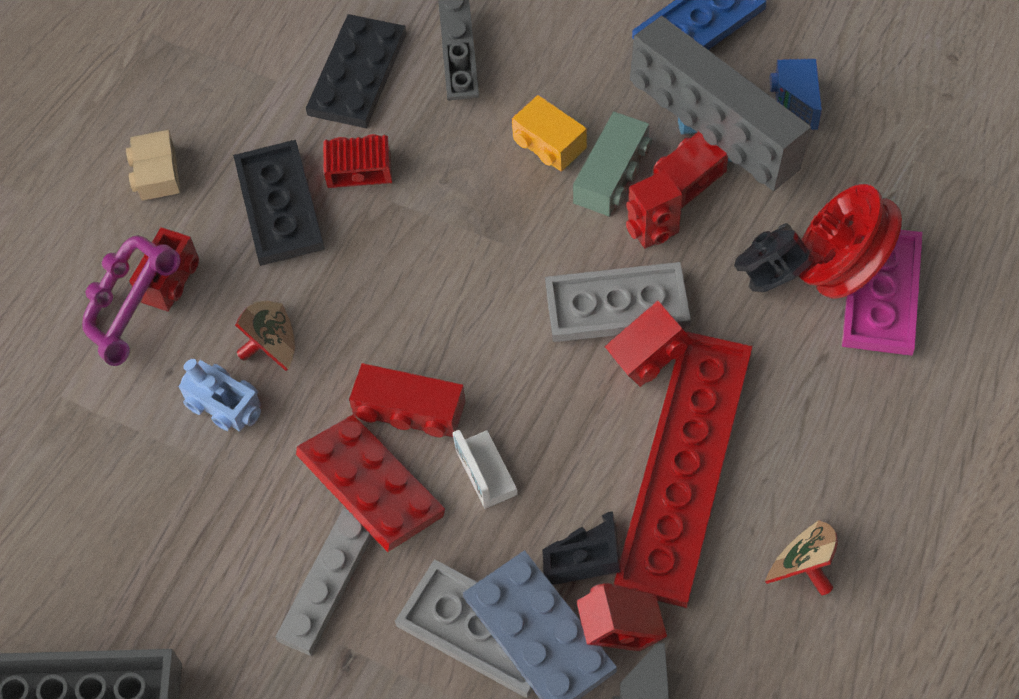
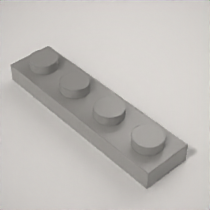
(324, 584)

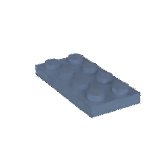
(538, 631)

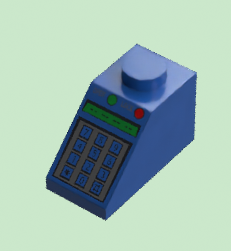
(798, 89)

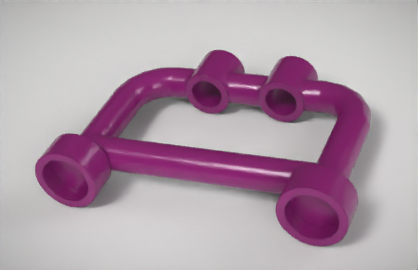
(161, 260)

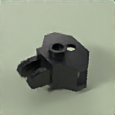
(774, 258)

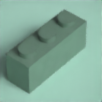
(612, 164)

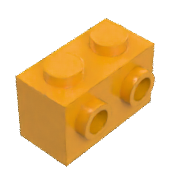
(549, 133)

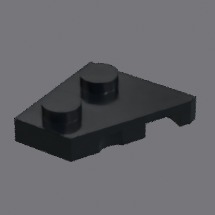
(583, 554)

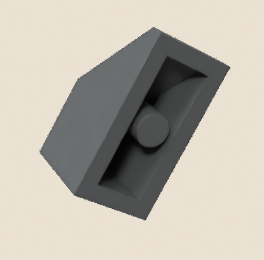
(647, 678)

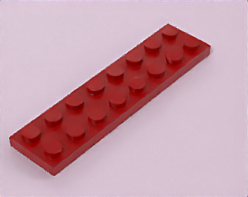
(684, 470)

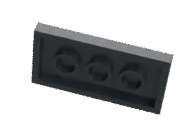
(356, 71)
(278, 202)

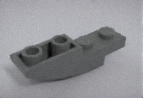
(458, 49)

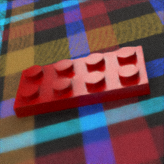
(370, 482)

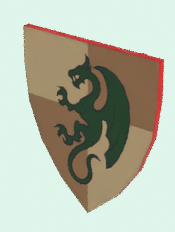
(268, 330)
(808, 554)

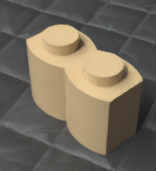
(153, 165)

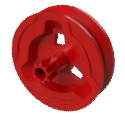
(835, 239)

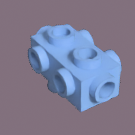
(218, 394)

